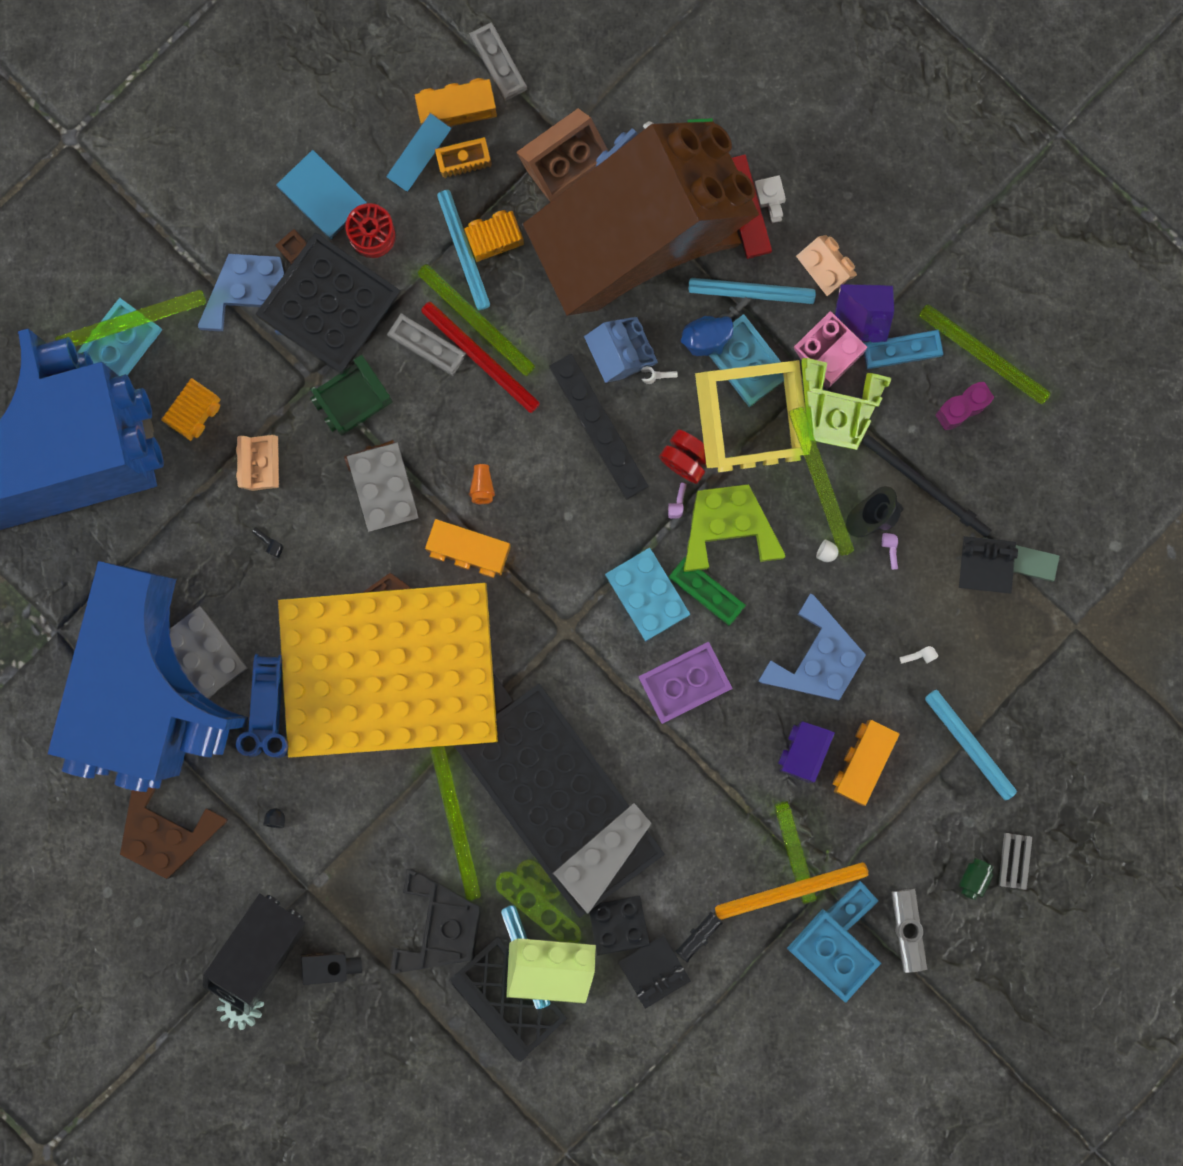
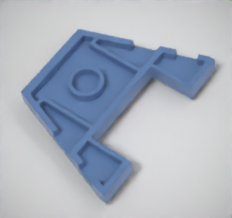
(242, 282)
(827, 664)

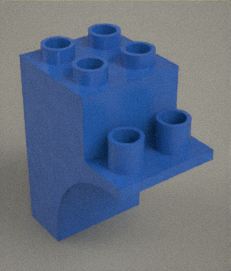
(71, 434)
(126, 691)

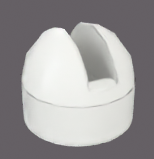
(827, 551)

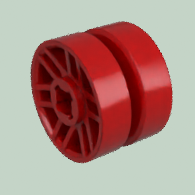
(362, 221)
(685, 456)

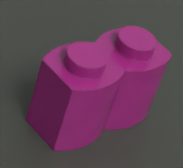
(961, 407)

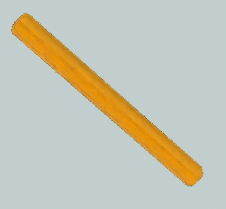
(792, 890)

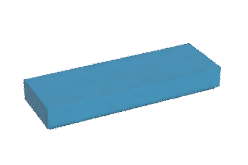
(418, 152)
(903, 349)
(852, 905)

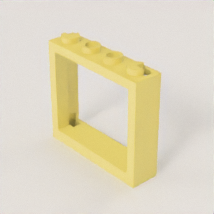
(711, 414)

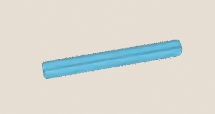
(463, 250)
(752, 290)
(970, 745)

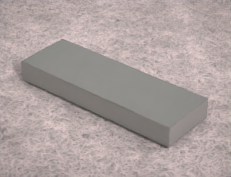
(498, 61)
(426, 344)

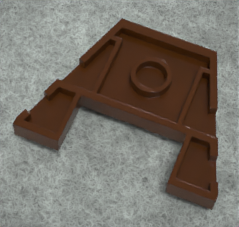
(160, 842)

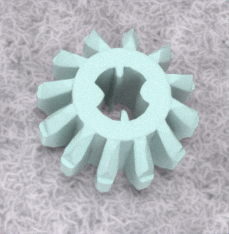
(236, 1015)

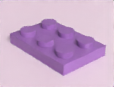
(685, 682)

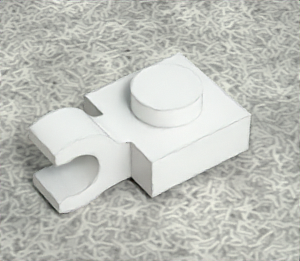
(771, 195)

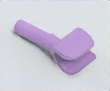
(675, 510)
(891, 541)

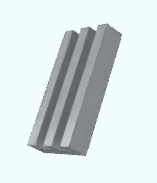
(1015, 863)

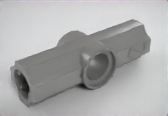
(910, 948)

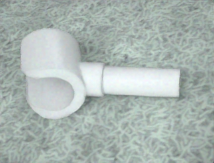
(657, 375)
(927, 653)

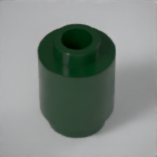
(976, 879)

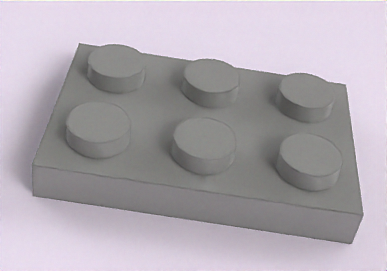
(382, 486)
(205, 653)

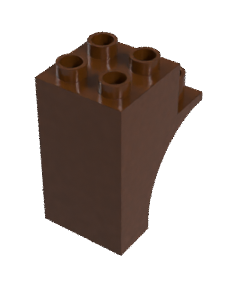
(642, 213)

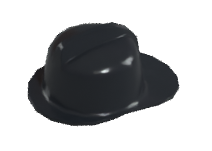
(875, 512)

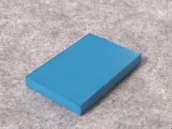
(320, 194)
(834, 955)

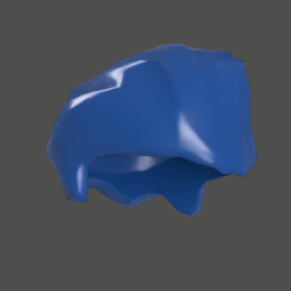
(707, 335)

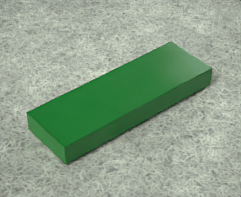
(708, 593)

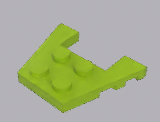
(835, 416)
(728, 515)

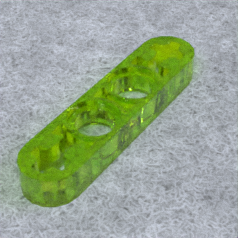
(793, 846)
(540, 906)

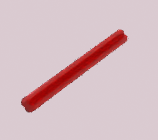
(480, 357)

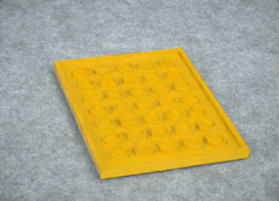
(387, 670)

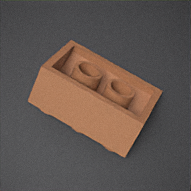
(563, 154)

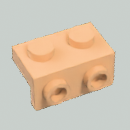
(826, 264)
(257, 462)

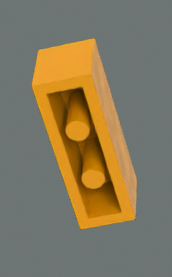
(458, 103)
(467, 548)
(865, 762)

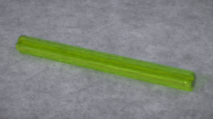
(135, 318)
(476, 320)
(984, 354)
(821, 481)
(455, 823)

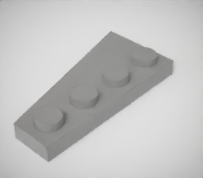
(597, 862)

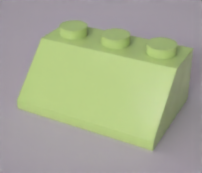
(550, 970)

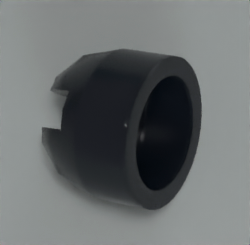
(274, 818)

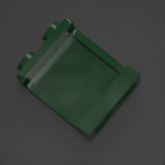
(351, 397)

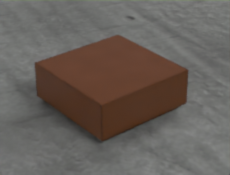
(291, 245)

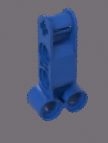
(265, 708)

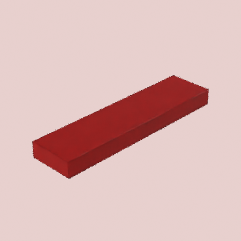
(754, 233)

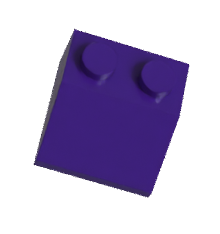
(866, 310)
(806, 751)

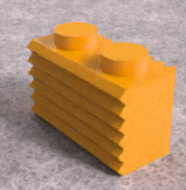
(463, 157)
(493, 235)
(192, 410)

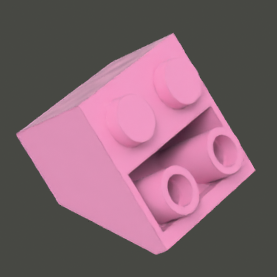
(831, 343)

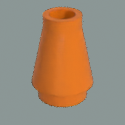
(481, 486)

